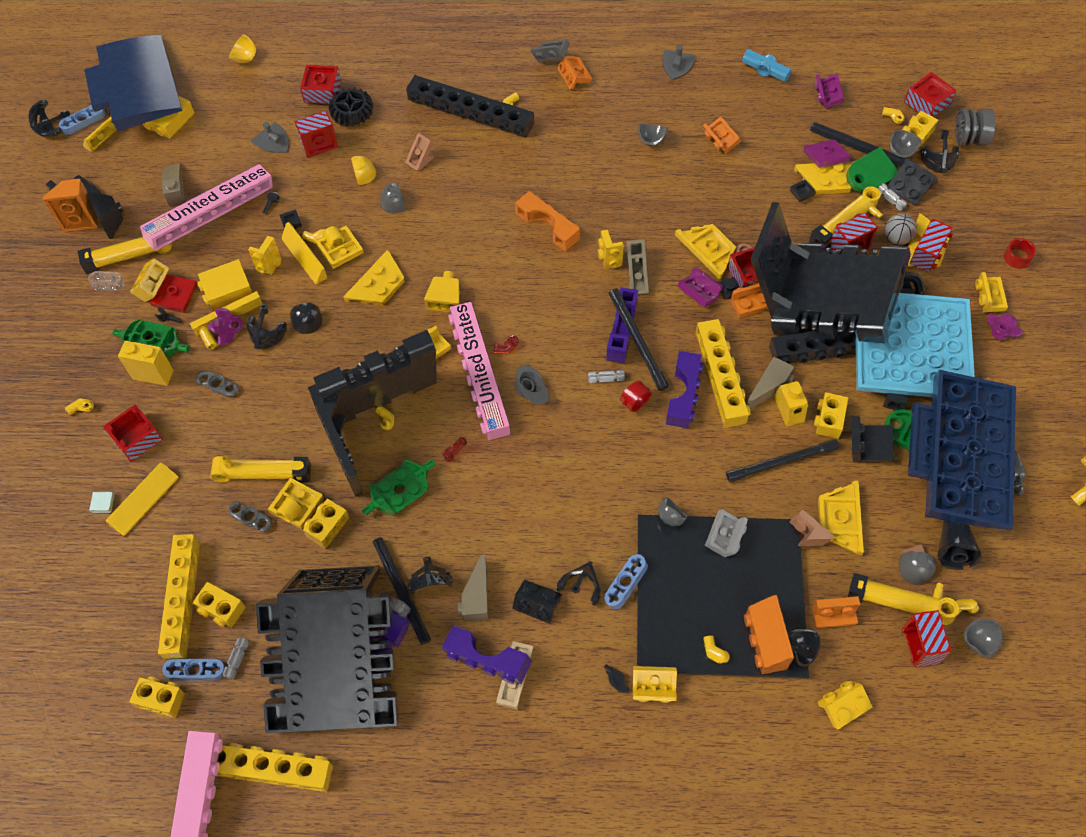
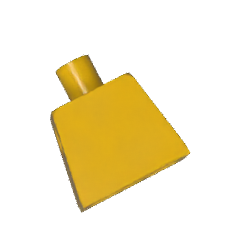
(443, 293)
(789, 400)

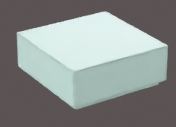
(102, 502)

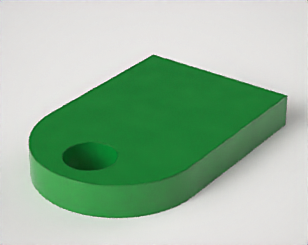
(872, 171)
(901, 434)

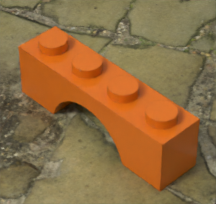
(532, 208)

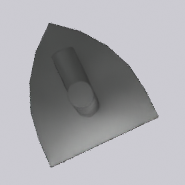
(677, 63)
(272, 139)

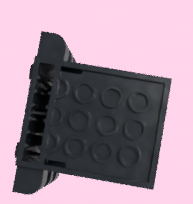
(826, 288)
(371, 383)
(328, 652)

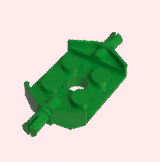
(164, 336)
(408, 475)

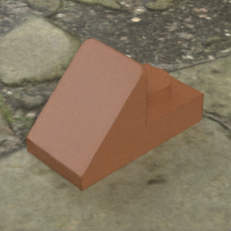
(419, 152)
(814, 532)

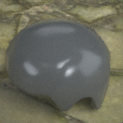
(671, 513)

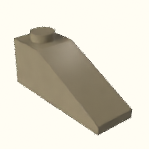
(173, 185)
(638, 265)
(775, 375)
(475, 595)

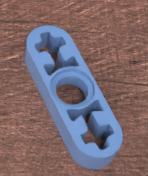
(74, 127)
(639, 572)
(186, 664)

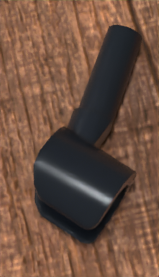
(271, 197)
(164, 316)

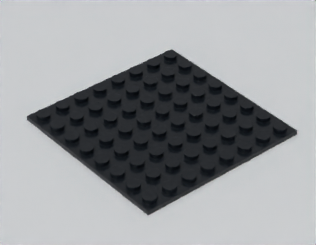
(702, 594)

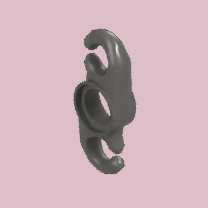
(222, 389)
(1019, 474)
(240, 516)

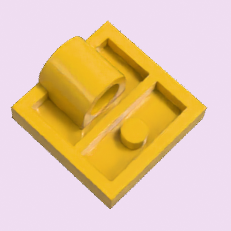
(339, 246)
(295, 503)

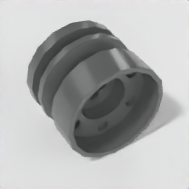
(974, 126)

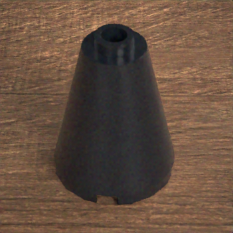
(958, 546)

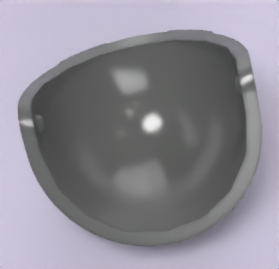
(652, 134)
(904, 143)
(391, 199)
(917, 567)
(983, 637)

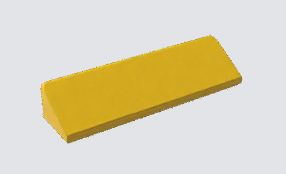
(99, 135)
(303, 254)
(142, 499)

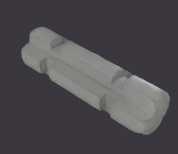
(892, 197)
(606, 376)
(235, 658)

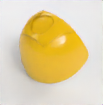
(243, 50)
(363, 169)

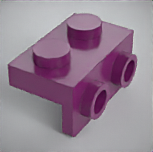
(830, 90)
(700, 287)

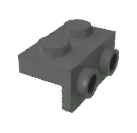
(551, 50)

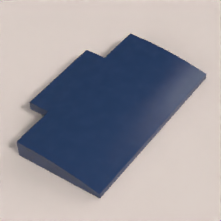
(133, 81)
(966, 450)

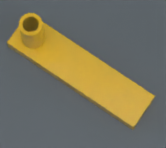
(236, 308)

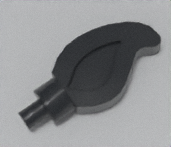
(616, 679)

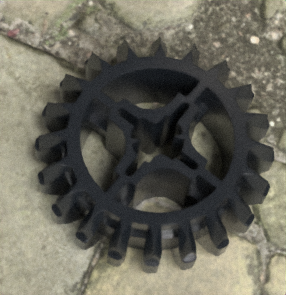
(350, 107)

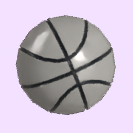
(900, 229)

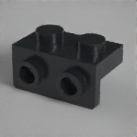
(536, 601)

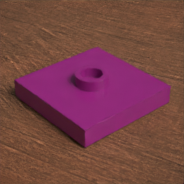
(826, 153)

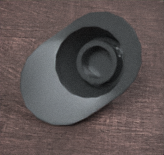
(530, 385)

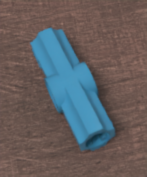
(766, 65)

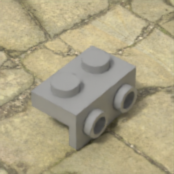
(726, 533)

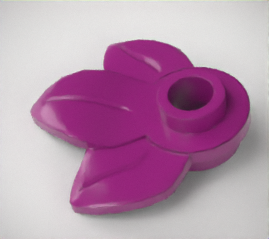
(223, 326)
(1003, 326)

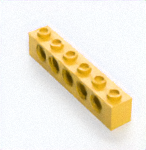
(729, 414)
(179, 597)
(316, 781)

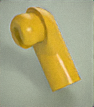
(896, 115)
(312, 237)
(81, 405)
(388, 418)
(713, 652)

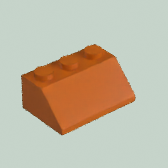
(71, 206)
(769, 636)

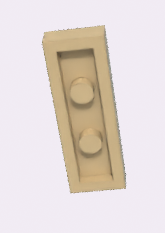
(510, 694)

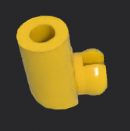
(511, 99)
(966, 604)

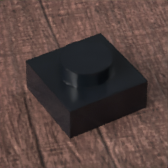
(802, 190)
(291, 217)
(729, 285)
(895, 401)

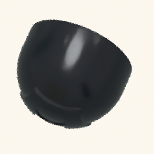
(306, 318)
(804, 645)

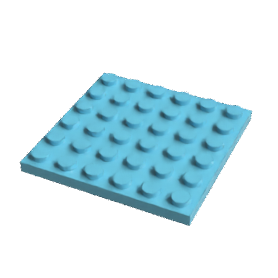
(921, 339)

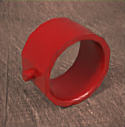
(1024, 245)
(635, 396)

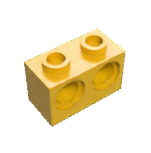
(922, 126)
(149, 280)
(832, 415)
(330, 525)
(221, 601)
(155, 700)

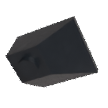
(107, 212)

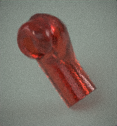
(508, 346)
(454, 449)

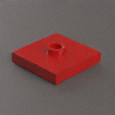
(174, 293)

